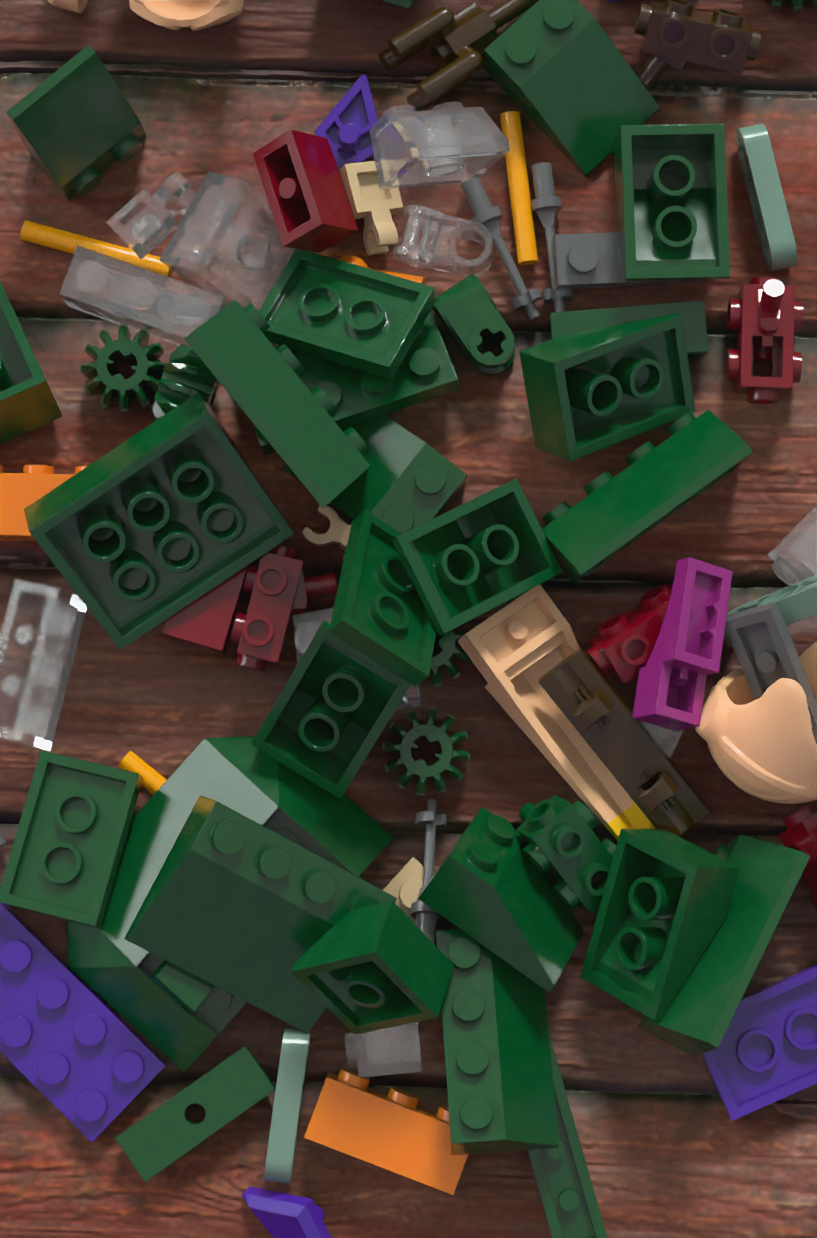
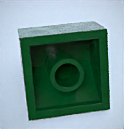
(376, 970)

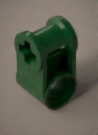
(472, 318)

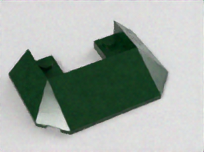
(253, 786)

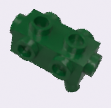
(566, 846)

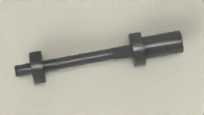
(547, 206)
(489, 217)
(425, 916)

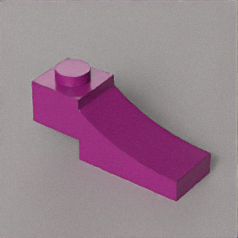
(687, 647)

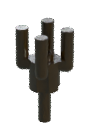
(454, 44)

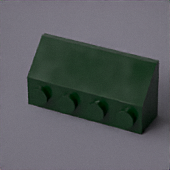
(278, 402)
(644, 494)
(722, 974)
(495, 1053)

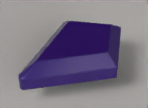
(350, 125)
(286, 1214)

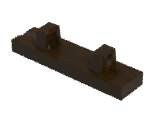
(623, 743)

